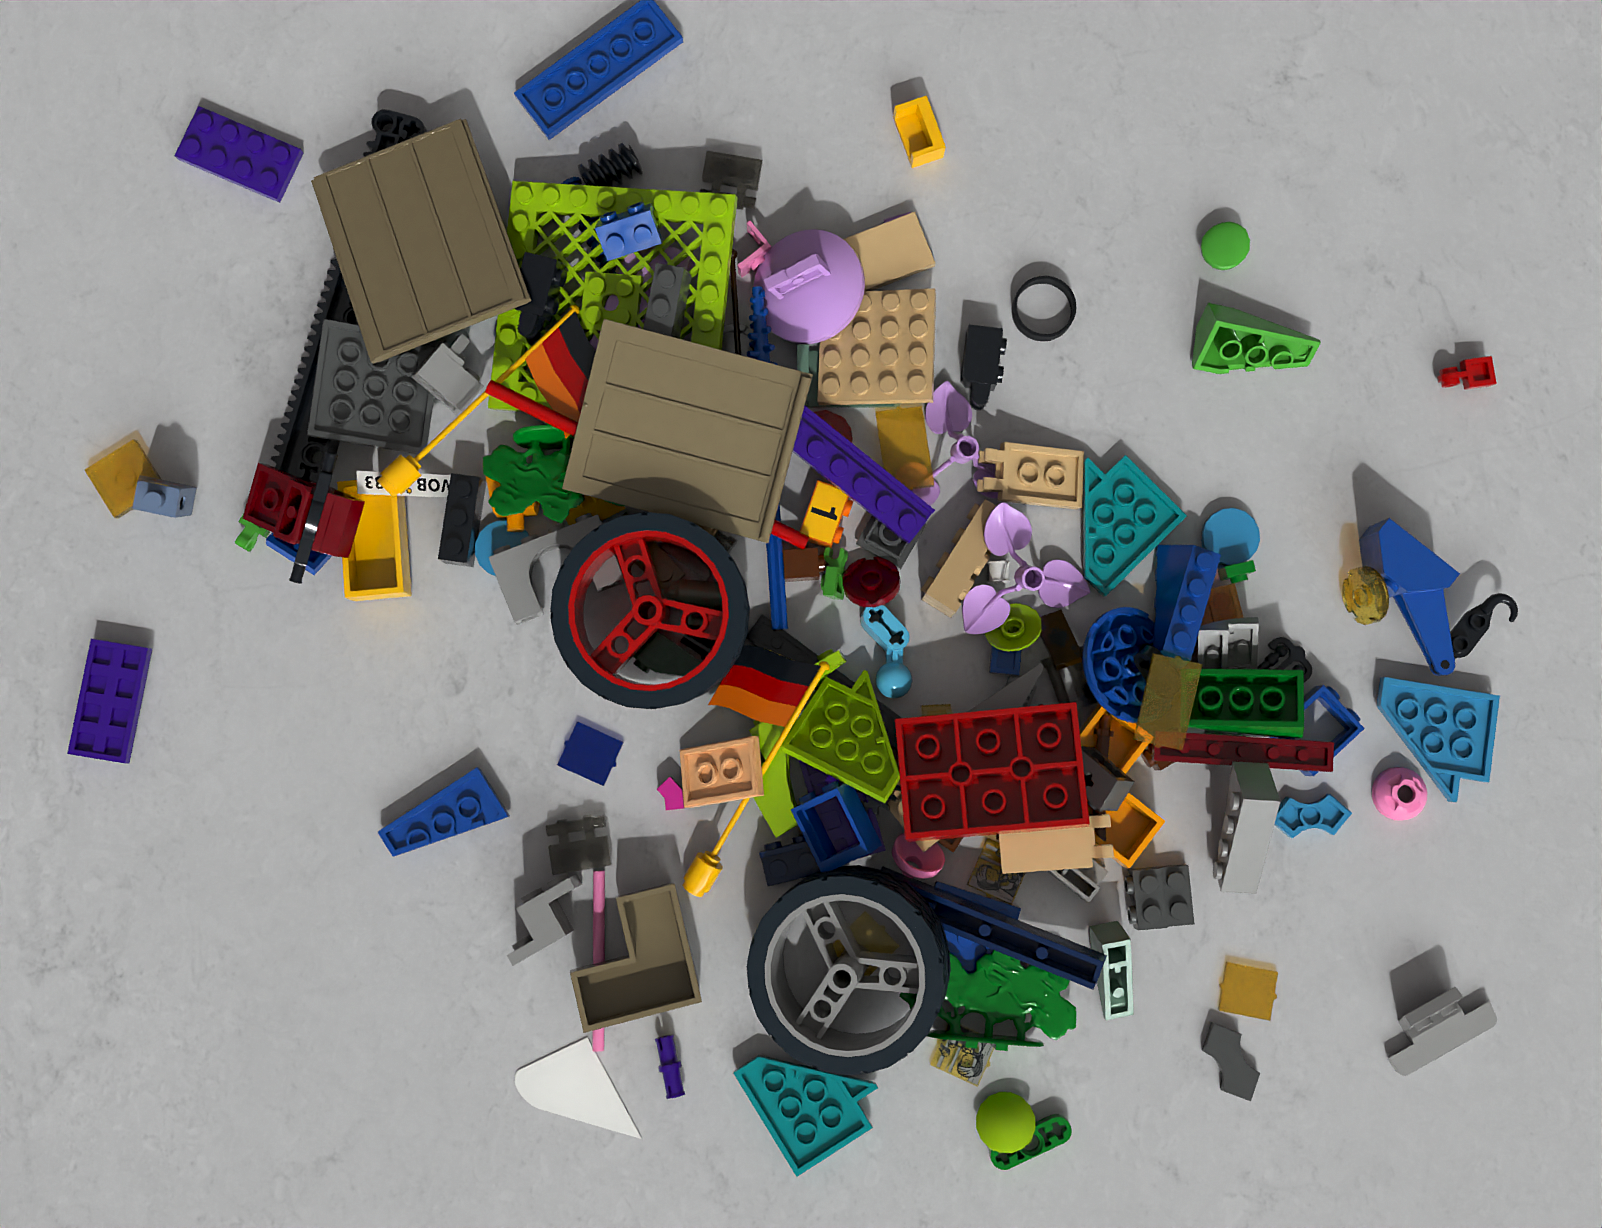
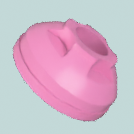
(1386, 798)
(929, 862)

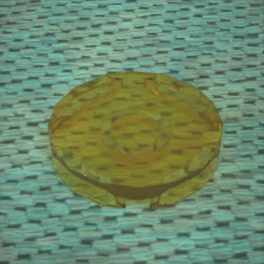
(1365, 595)

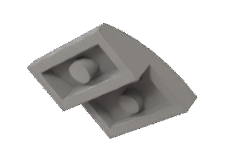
(1229, 644)

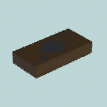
(1059, 640)

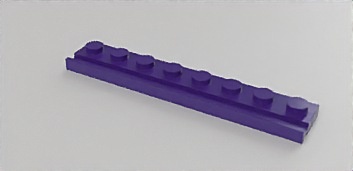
(860, 477)

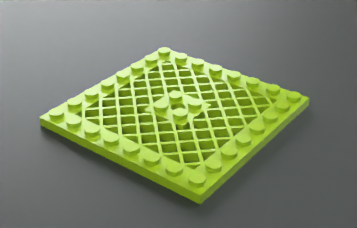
(581, 201)

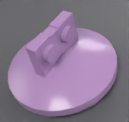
(810, 286)

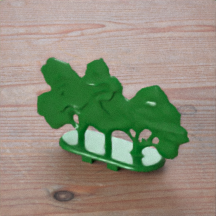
(538, 481)
(1001, 992)

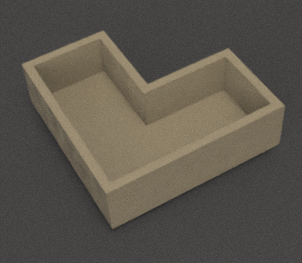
(654, 974)

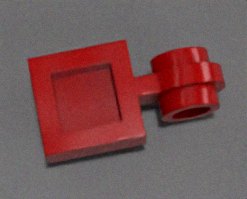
(1474, 373)

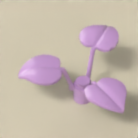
(953, 413)
(1057, 583)

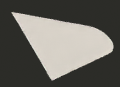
(575, 1087)

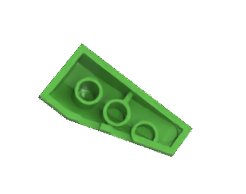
(1239, 340)

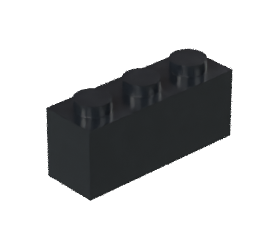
(462, 520)

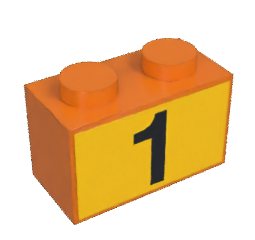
(825, 515)

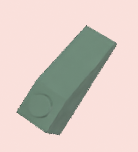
(1115, 979)

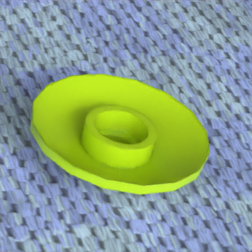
(1022, 621)

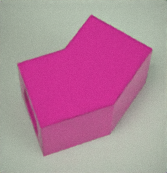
(672, 793)

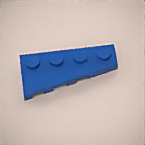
(452, 811)

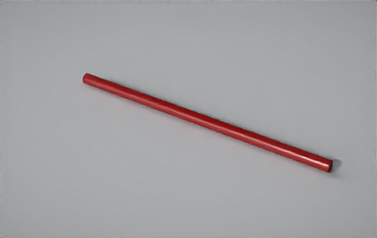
(570, 426)

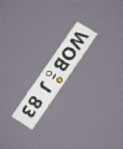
(426, 486)

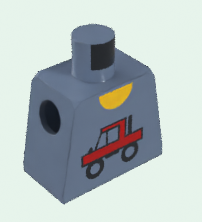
(163, 497)

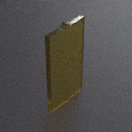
(905, 446)
(1167, 701)

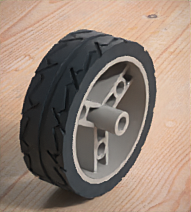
(806, 1031)

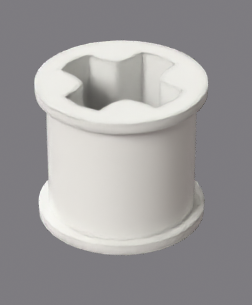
(998, 572)

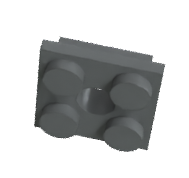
(875, 542)

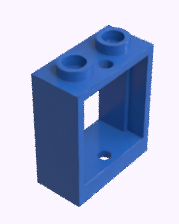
(1346, 717)
(816, 835)

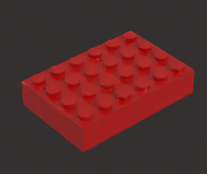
(991, 772)

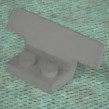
(1439, 1029)

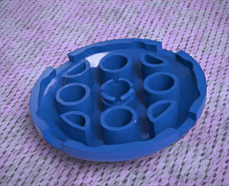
(1107, 650)

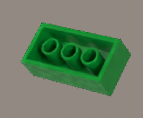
(1249, 703)

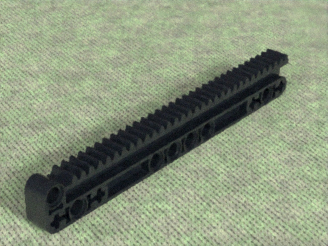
(297, 447)

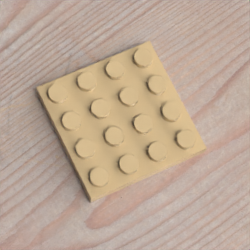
(882, 352)

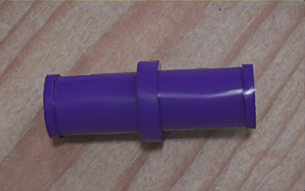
(670, 1066)

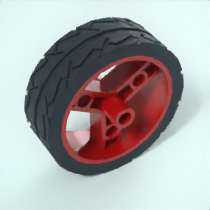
(627, 539)

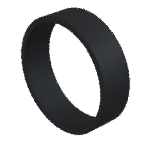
(1056, 283)

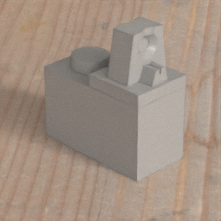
(446, 378)

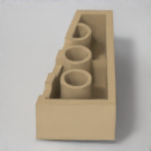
(962, 565)

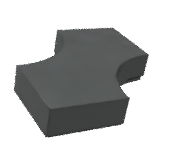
(1225, 1049)

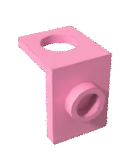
(756, 258)

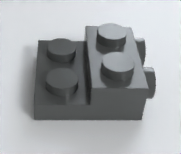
(1159, 897)

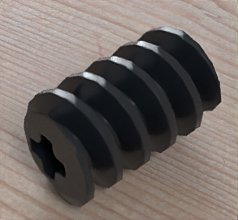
(610, 168)

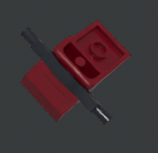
(304, 512)

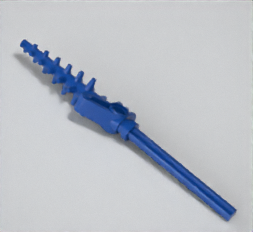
(774, 547)

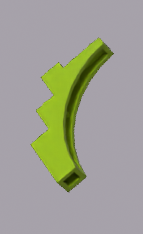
(777, 785)

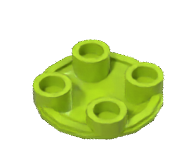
(1005, 1122)

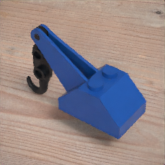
(1417, 583)

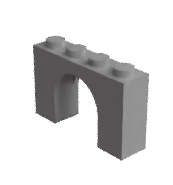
(515, 566)

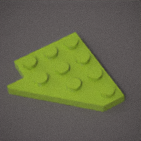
(846, 738)

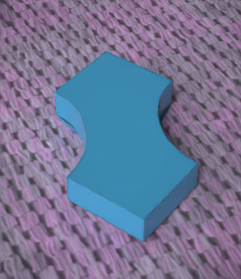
(1323, 814)

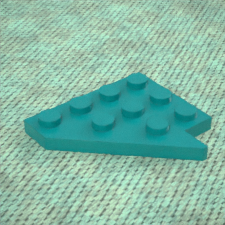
(1121, 521)
(805, 1108)

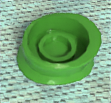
(1225, 245)

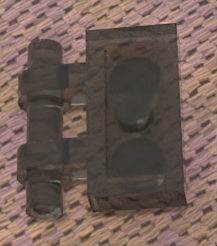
(735, 172)
(579, 854)

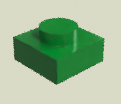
(1237, 572)

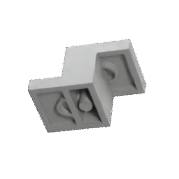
(543, 917)

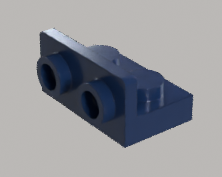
(787, 861)

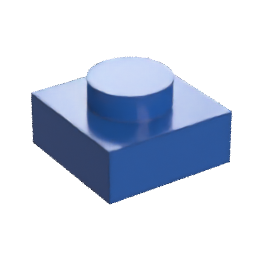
(1005, 662)

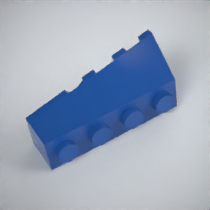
(1182, 593)

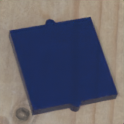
(590, 753)

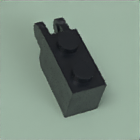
(543, 281)
(981, 362)

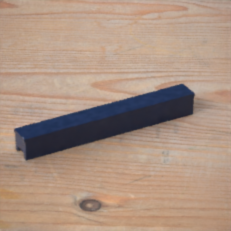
(1011, 935)

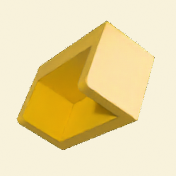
(919, 131)

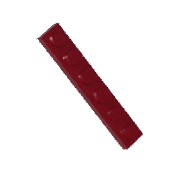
(1226, 748)

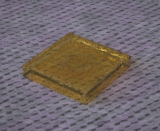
(118, 474)

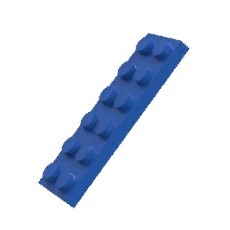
(598, 67)

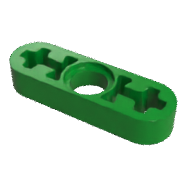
(1054, 1141)

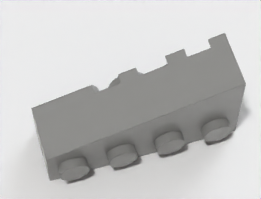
(1246, 827)

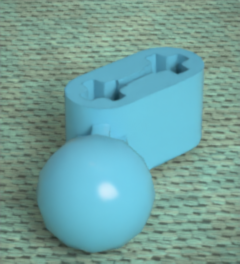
(893, 677)

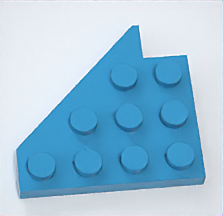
(1443, 728)

